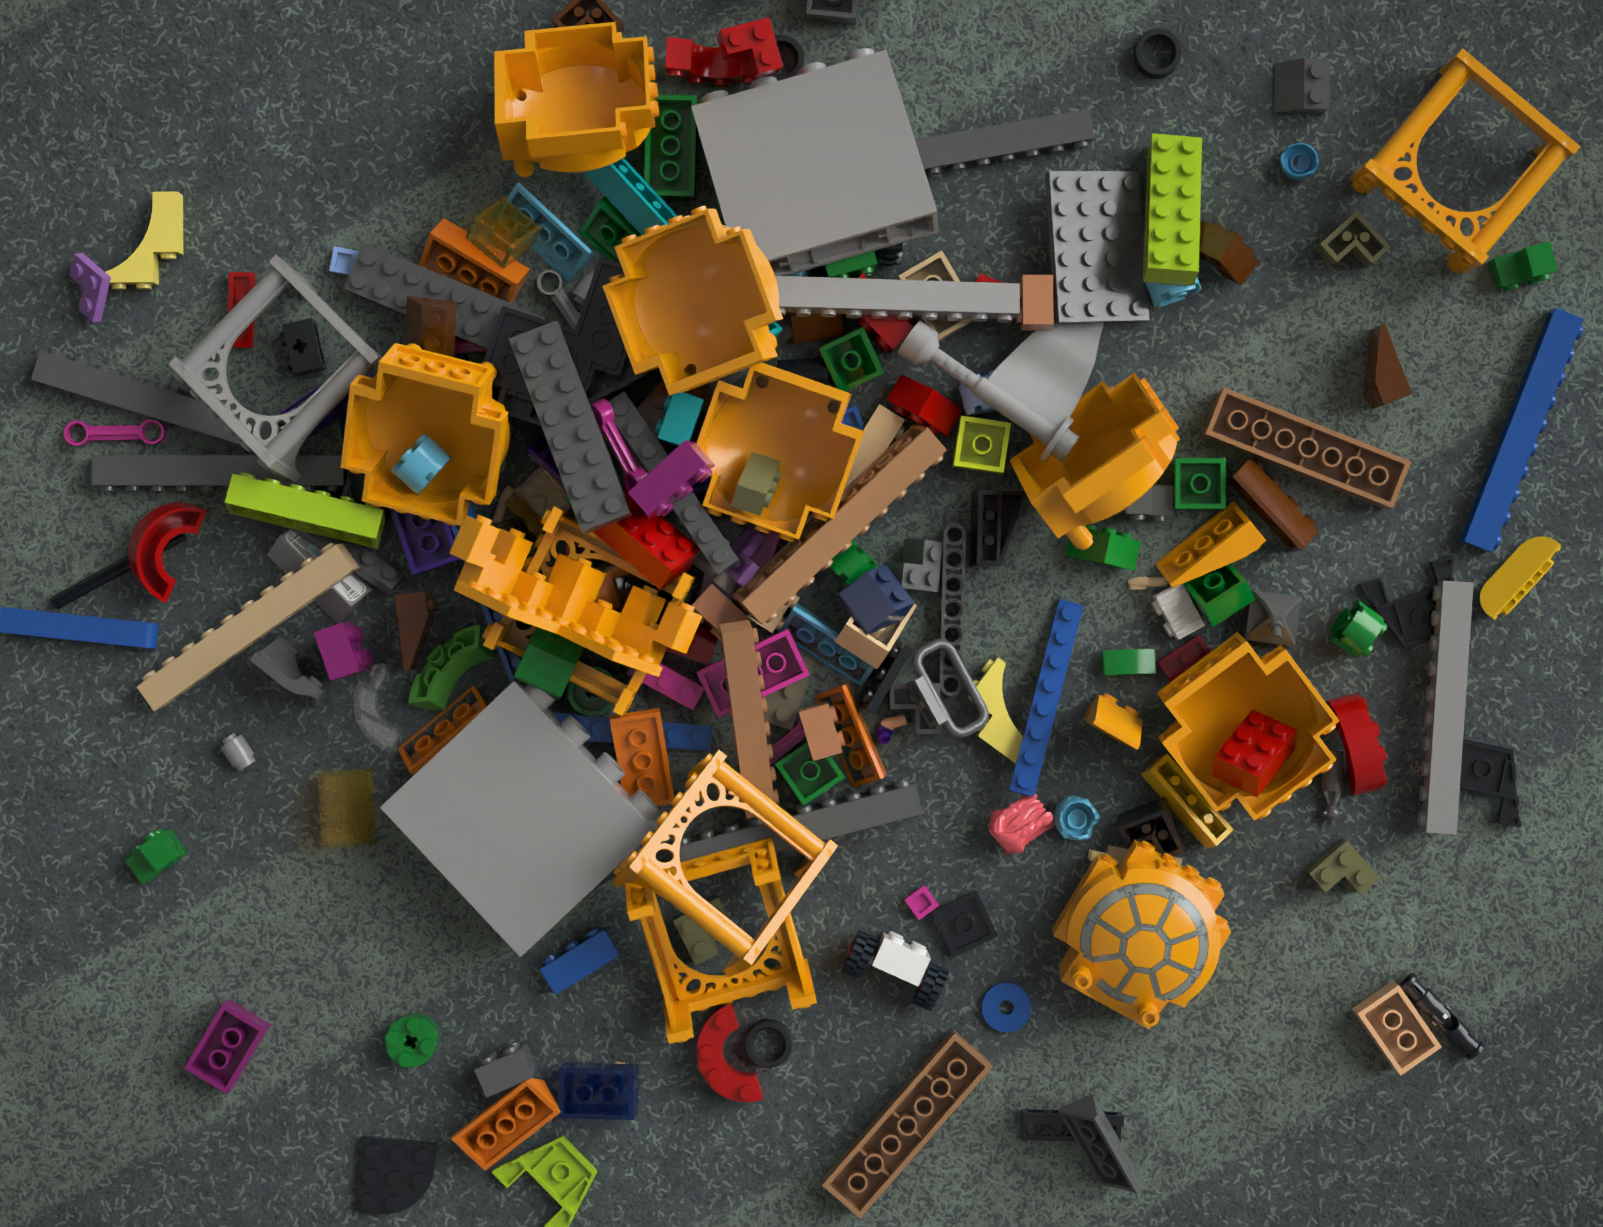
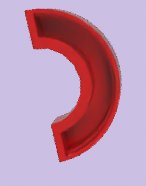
(704, 64)
(150, 539)
(1360, 744)
(713, 1065)

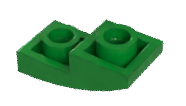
(1128, 662)

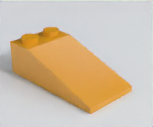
(1214, 545)
(1115, 721)

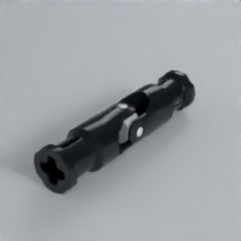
(1430, 1005)

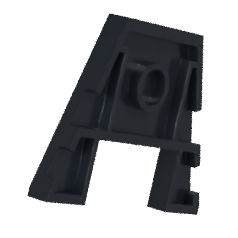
(1411, 615)
(1492, 772)

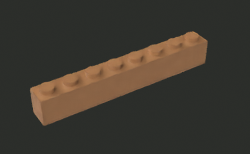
(748, 706)

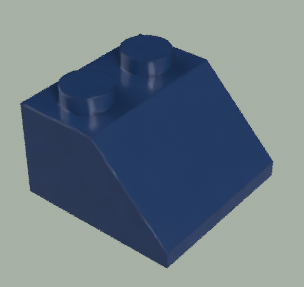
(876, 600)

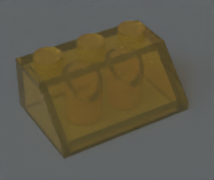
(346, 807)

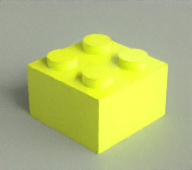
(981, 445)

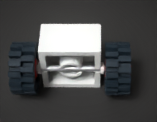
(900, 960)

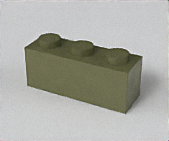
(757, 484)

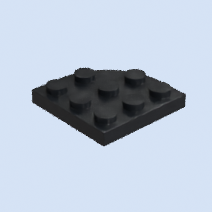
(393, 1173)

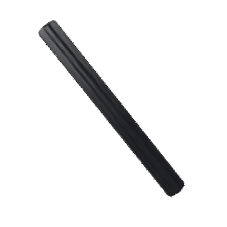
(101, 577)

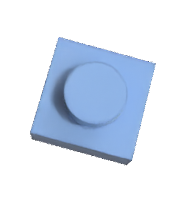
(342, 260)

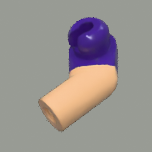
(887, 727)

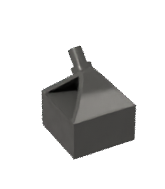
(1272, 618)

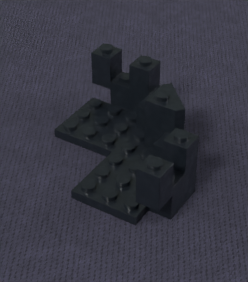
(593, 345)

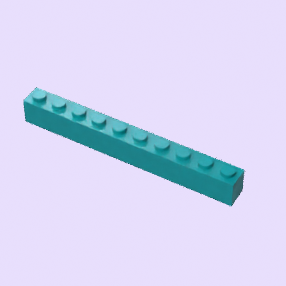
(637, 201)

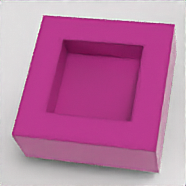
(921, 902)

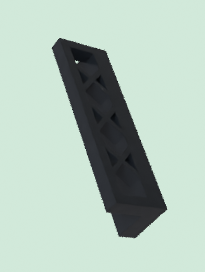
(1050, 1117)

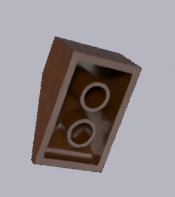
(1384, 374)
(415, 620)

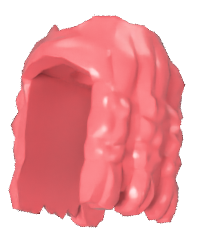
(1019, 824)

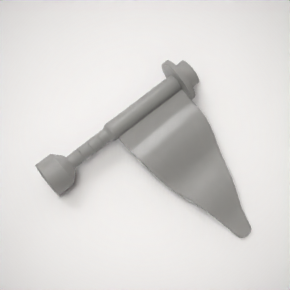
(1033, 385)

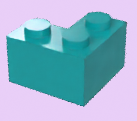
(680, 418)

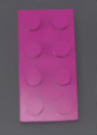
(780, 667)

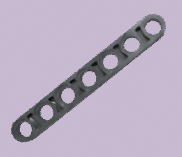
(956, 597)

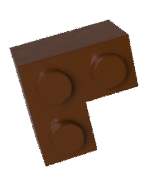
(584, 13)
(1226, 252)

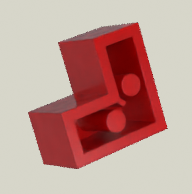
(754, 40)
(923, 405)

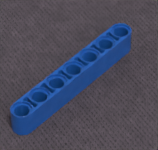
(78, 627)

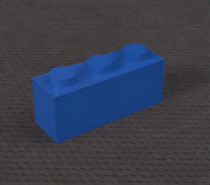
(579, 959)

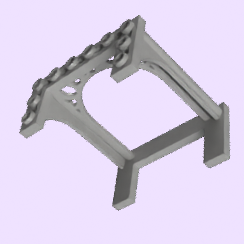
(281, 448)

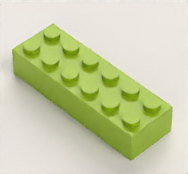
(1172, 209)
(305, 510)

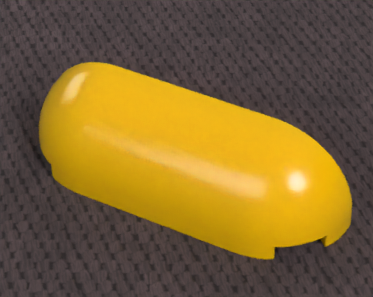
(1518, 575)

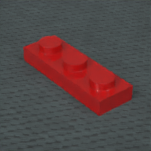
(239, 285)

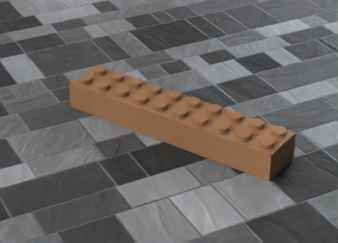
(821, 540)

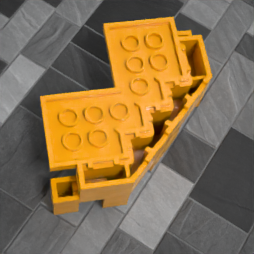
(567, 599)

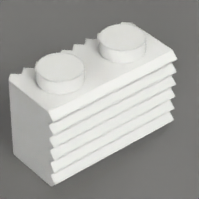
(1177, 611)

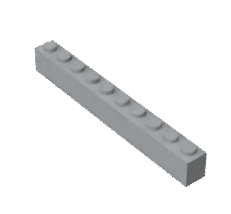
(898, 298)
(1446, 707)

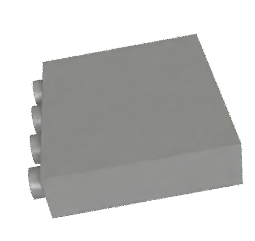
(818, 163)
(522, 814)

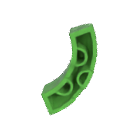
(446, 666)

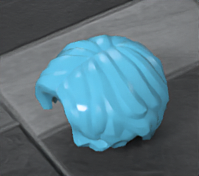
(1075, 818)

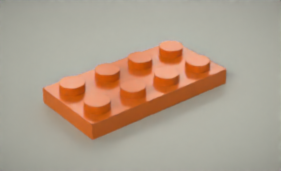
(643, 754)

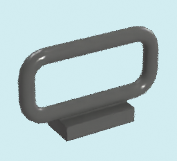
(928, 698)

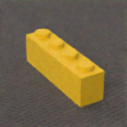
(1186, 801)

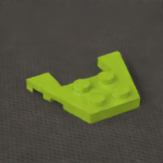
(558, 1170)

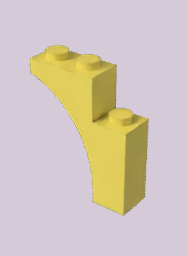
(162, 238)
(999, 729)

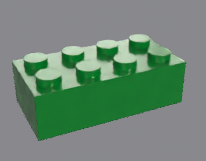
(672, 149)

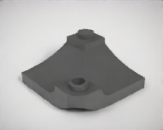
(283, 664)

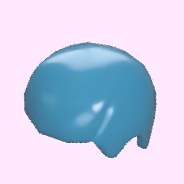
(1307, 161)

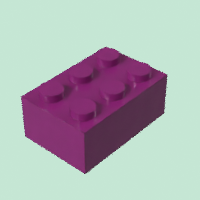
(672, 479)
(343, 650)
(228, 1046)

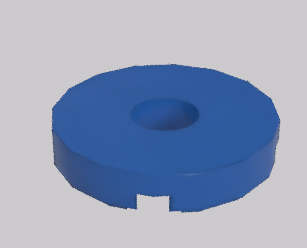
(1002, 992)

